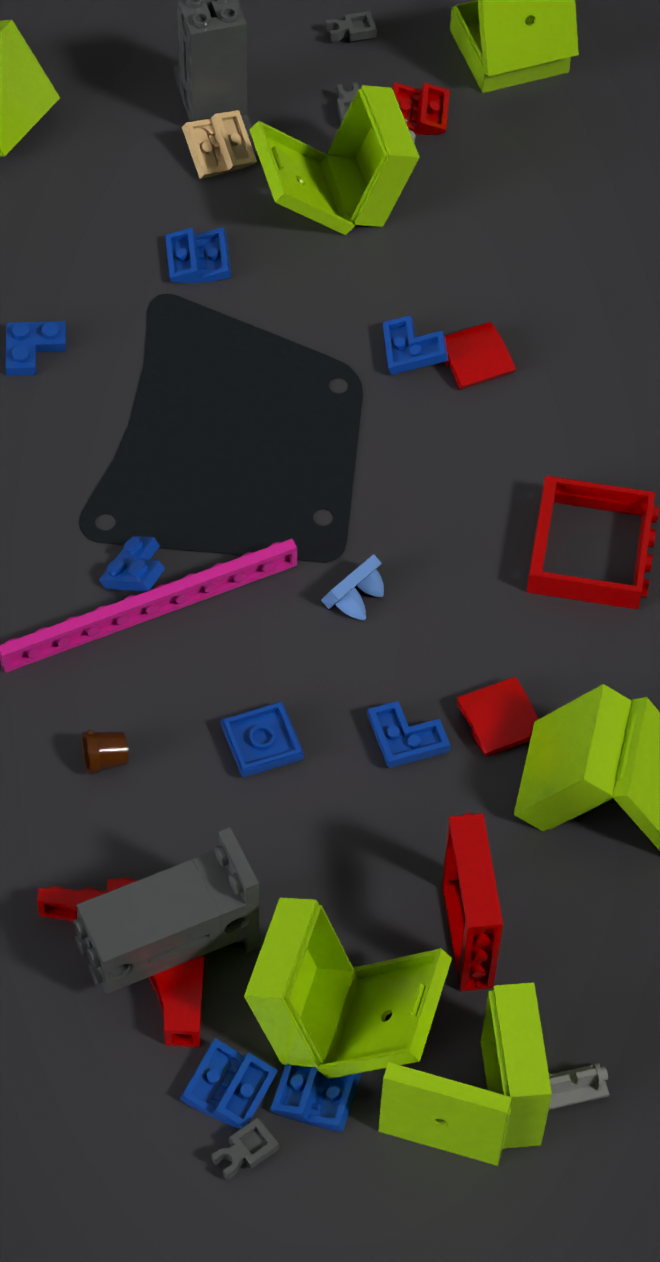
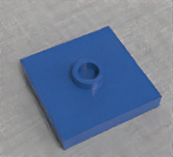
(262, 739)

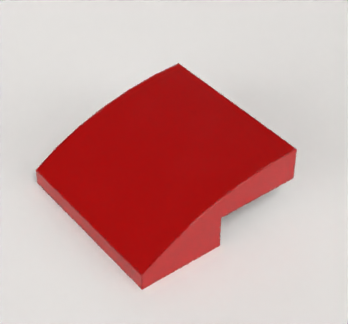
(424, 107)
(478, 356)
(498, 716)

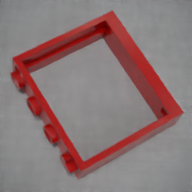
(602, 498)
(471, 902)

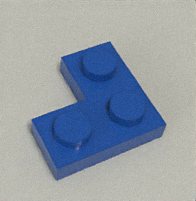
(27, 339)
(410, 352)
(133, 566)
(404, 743)

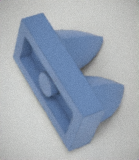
(348, 598)

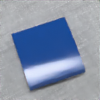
(198, 256)
(228, 1085)
(314, 1099)

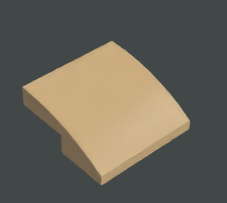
(219, 144)

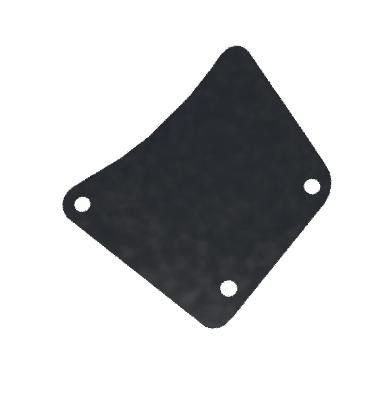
(231, 441)

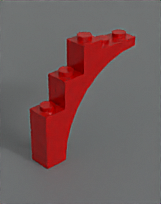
(178, 988)

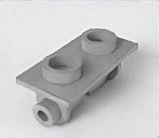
(578, 1085)

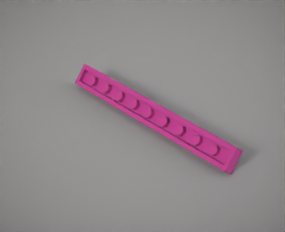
(147, 605)

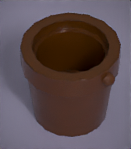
(104, 750)

